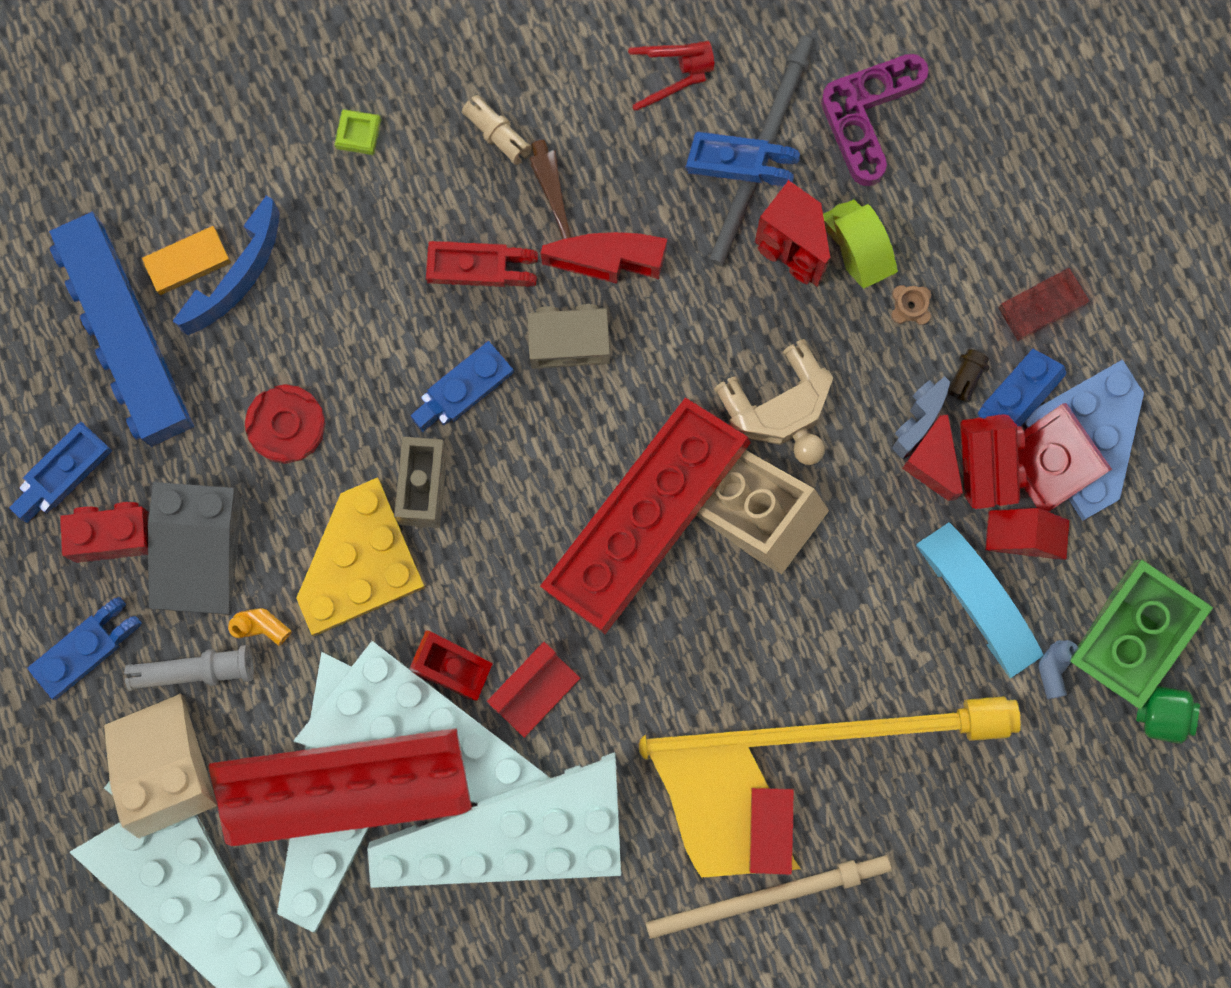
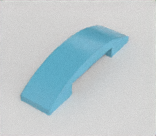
(982, 598)

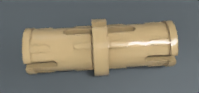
(497, 130)

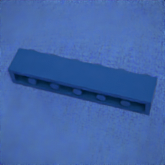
(121, 330)

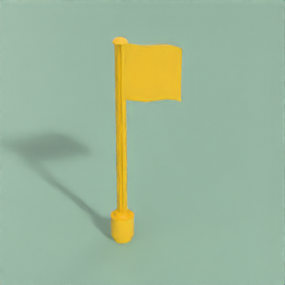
(714, 772)

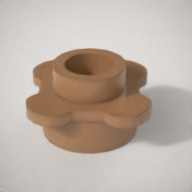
(919, 296)

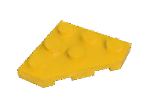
(358, 561)

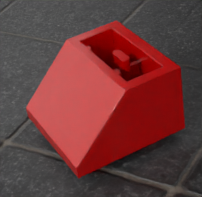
(795, 234)

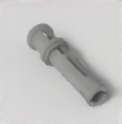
(208, 668)

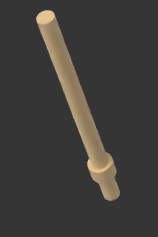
(847, 874)

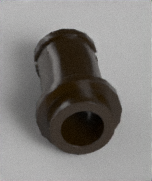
(968, 374)

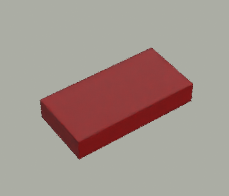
(771, 830)

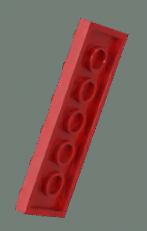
(645, 515)

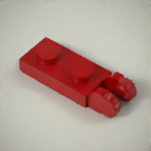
(478, 264)

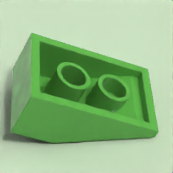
(1140, 632)

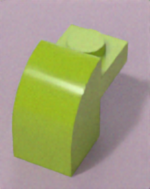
(862, 242)

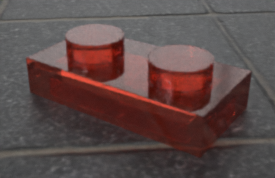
(1043, 304)

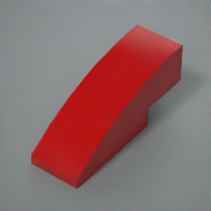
(607, 254)

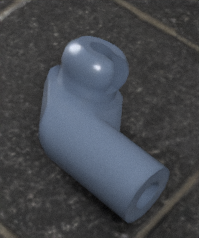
(1053, 665)

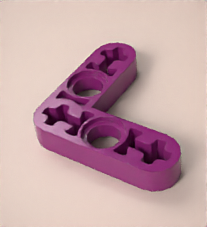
(860, 100)

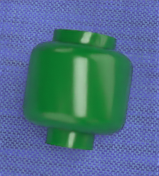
(1169, 715)

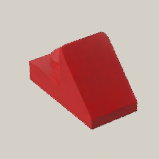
(450, 666)

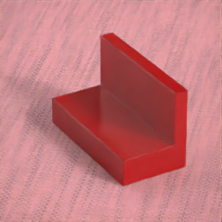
(533, 689)

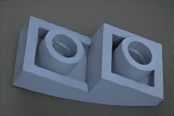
(926, 408)

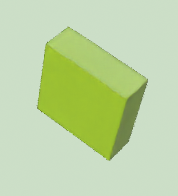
(357, 132)

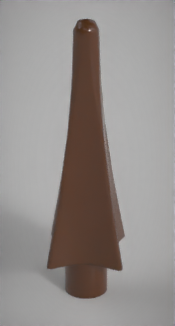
(546, 170)

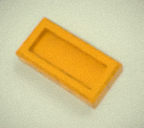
(186, 260)

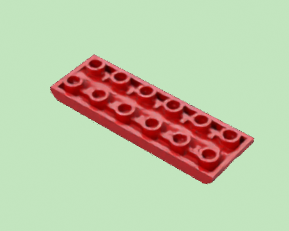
(341, 787)

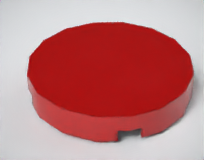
(296, 420)

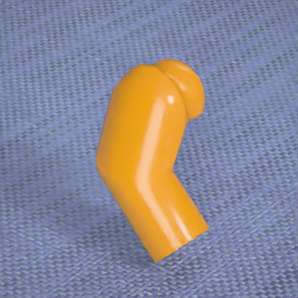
(258, 622)

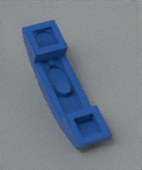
(203, 310)

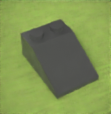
(193, 547)

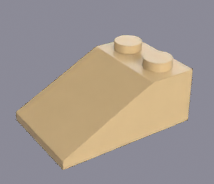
(764, 511)
(156, 768)

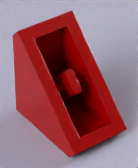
(936, 462)
(1027, 533)

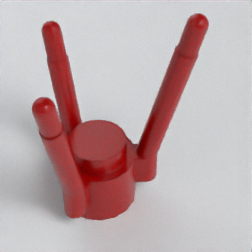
(693, 58)

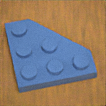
(1109, 413)

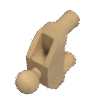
(787, 414)

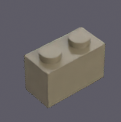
(568, 337)
(421, 482)

